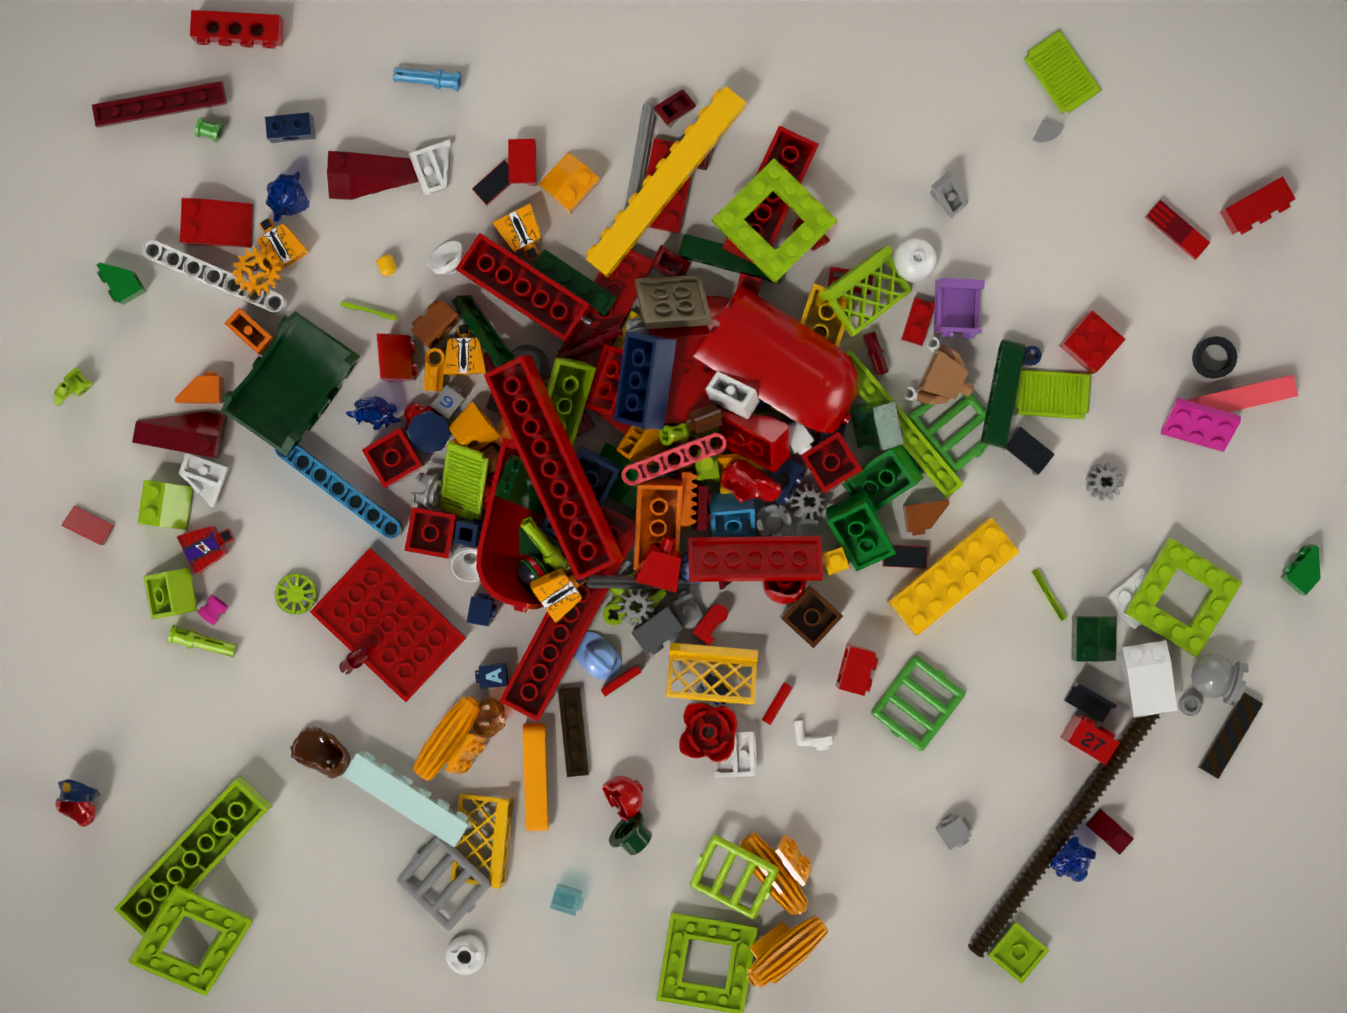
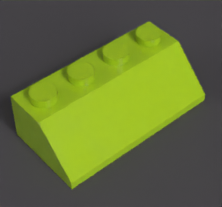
(569, 392)

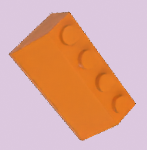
(657, 514)

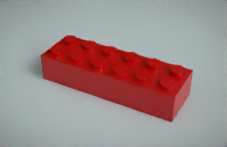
(795, 155)
(524, 288)

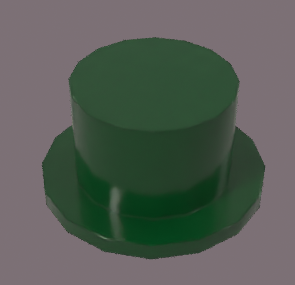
(631, 835)

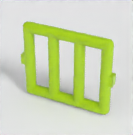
(714, 892)

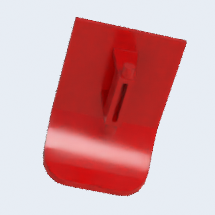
(690, 375)

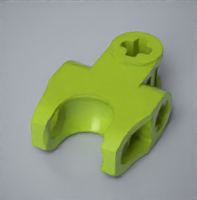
(617, 592)

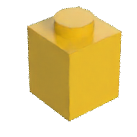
(834, 560)

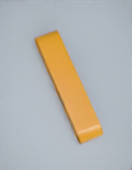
(535, 777)

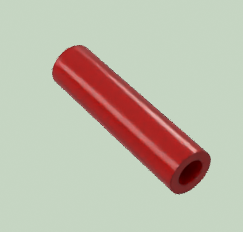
(777, 703)

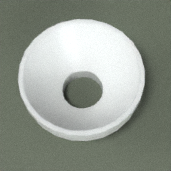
(446, 258)
(462, 568)
(468, 943)

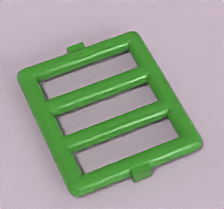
(942, 449)
(945, 710)

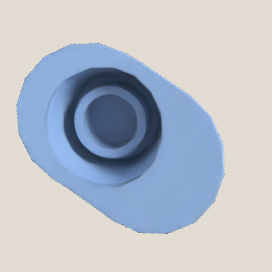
(598, 656)

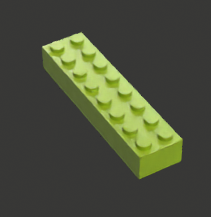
(195, 852)

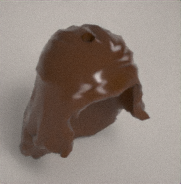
(315, 747)

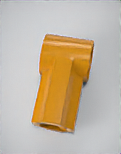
(434, 372)

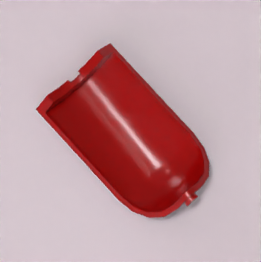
(782, 362)
(499, 543)

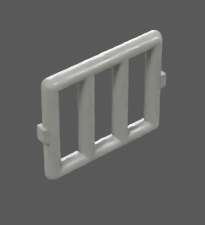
(433, 909)

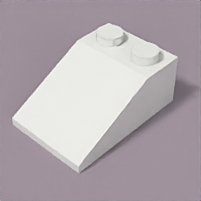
(1148, 678)

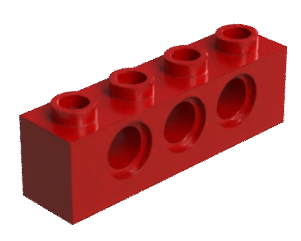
(202, 21)

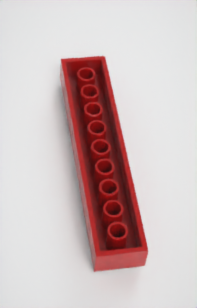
(553, 467)
(557, 642)

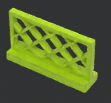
(853, 278)

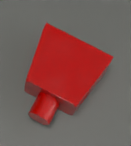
(660, 566)

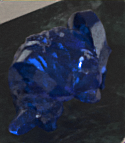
(286, 196)
(374, 411)
(1073, 860)

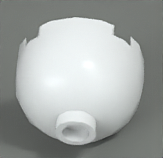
(915, 260)

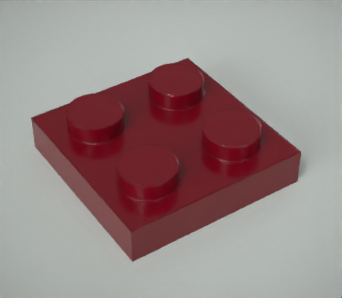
(702, 499)

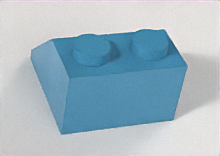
(730, 517)

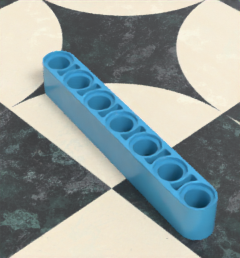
(349, 491)

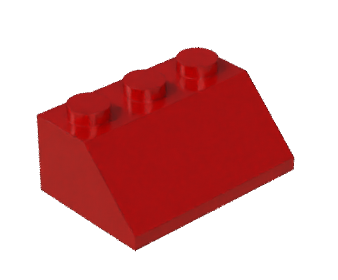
(605, 382)

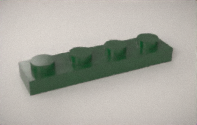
(575, 282)
(483, 330)

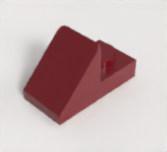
(675, 107)
(1109, 831)

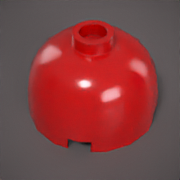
(784, 591)
(624, 795)

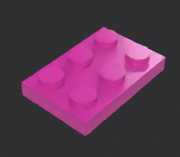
(1200, 424)

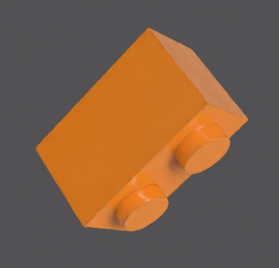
(250, 331)

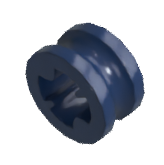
(1034, 361)

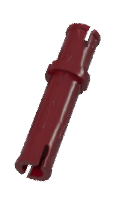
(584, 345)

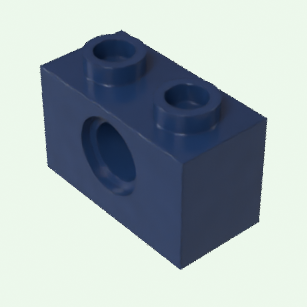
(290, 127)
(794, 474)

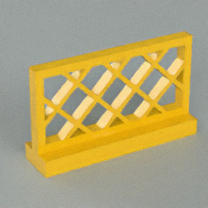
(717, 656)
(500, 837)

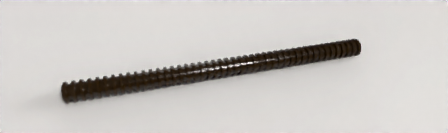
(1061, 835)

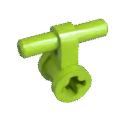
(74, 384)

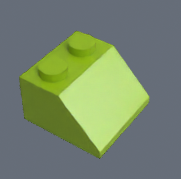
(165, 505)
(170, 593)

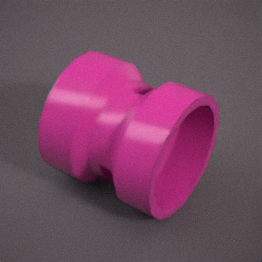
(211, 611)

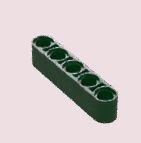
(712, 254)
(1002, 393)

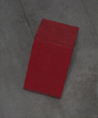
(669, 263)

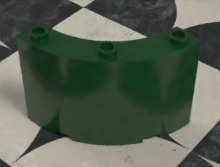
(290, 383)

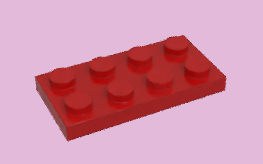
(671, 216)

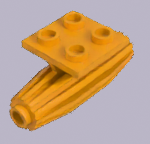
(451, 742)
(791, 867)
(784, 950)

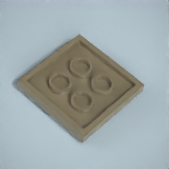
(672, 302)

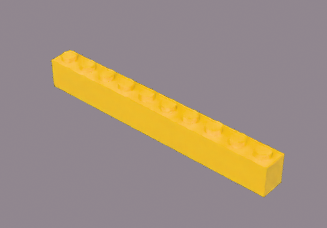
(666, 181)

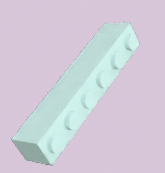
(407, 799)

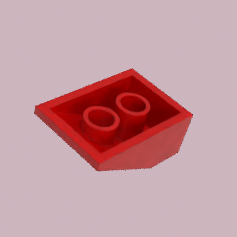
(216, 223)
(396, 357)
(757, 438)

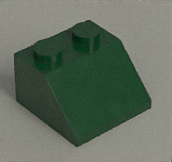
(1093, 638)

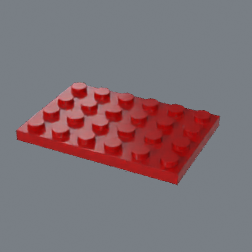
(392, 620)

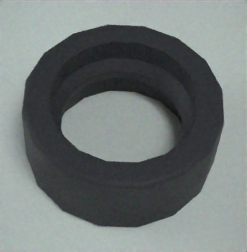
(1231, 360)

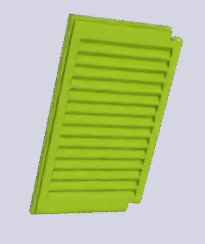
(1061, 72)
(1053, 394)
(463, 481)

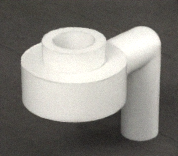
(820, 741)

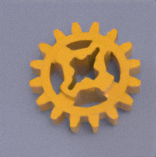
(265, 274)

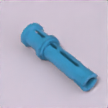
(437, 78)

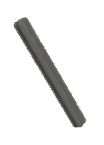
(626, 582)

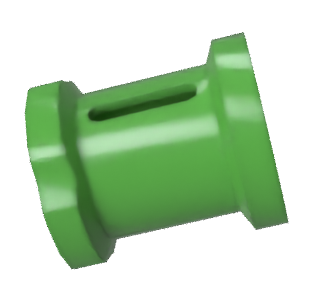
(208, 129)

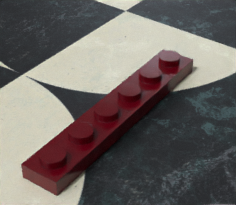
(159, 104)

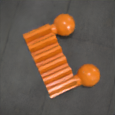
(687, 486)

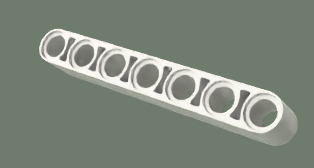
(205, 272)

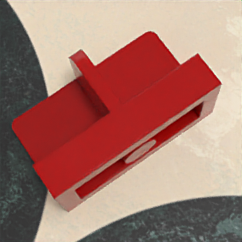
(522, 161)

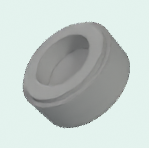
(1190, 704)

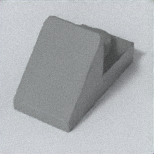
(948, 195)

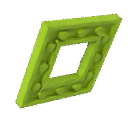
(773, 262)
(1143, 603)
(181, 903)
(686, 927)

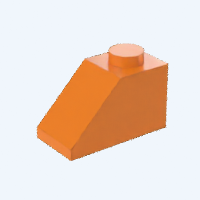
(203, 390)

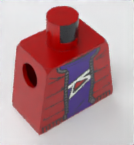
(205, 547)

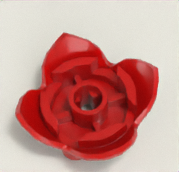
(694, 739)

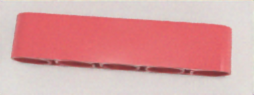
(1250, 395)
(666, 466)

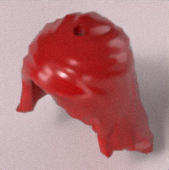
(749, 482)

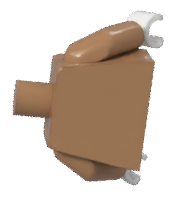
(943, 377)

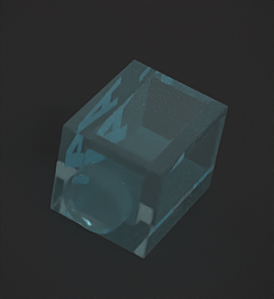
(567, 899)

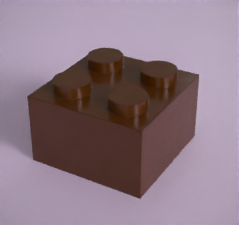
(811, 616)

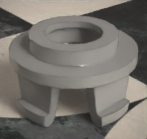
(432, 492)
(780, 511)

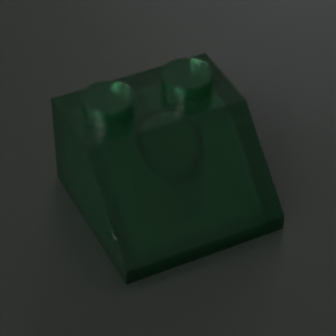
(877, 425)

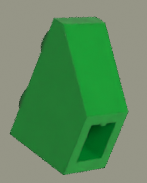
(123, 283)
(1304, 571)

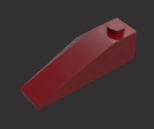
(361, 174)
(188, 433)

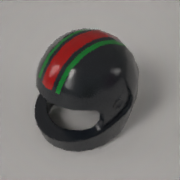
(531, 568)

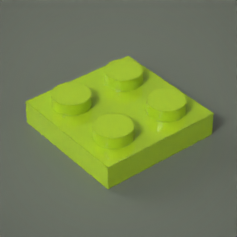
(1018, 952)

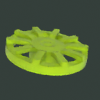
(296, 593)

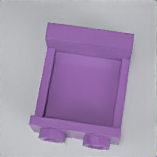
(957, 307)

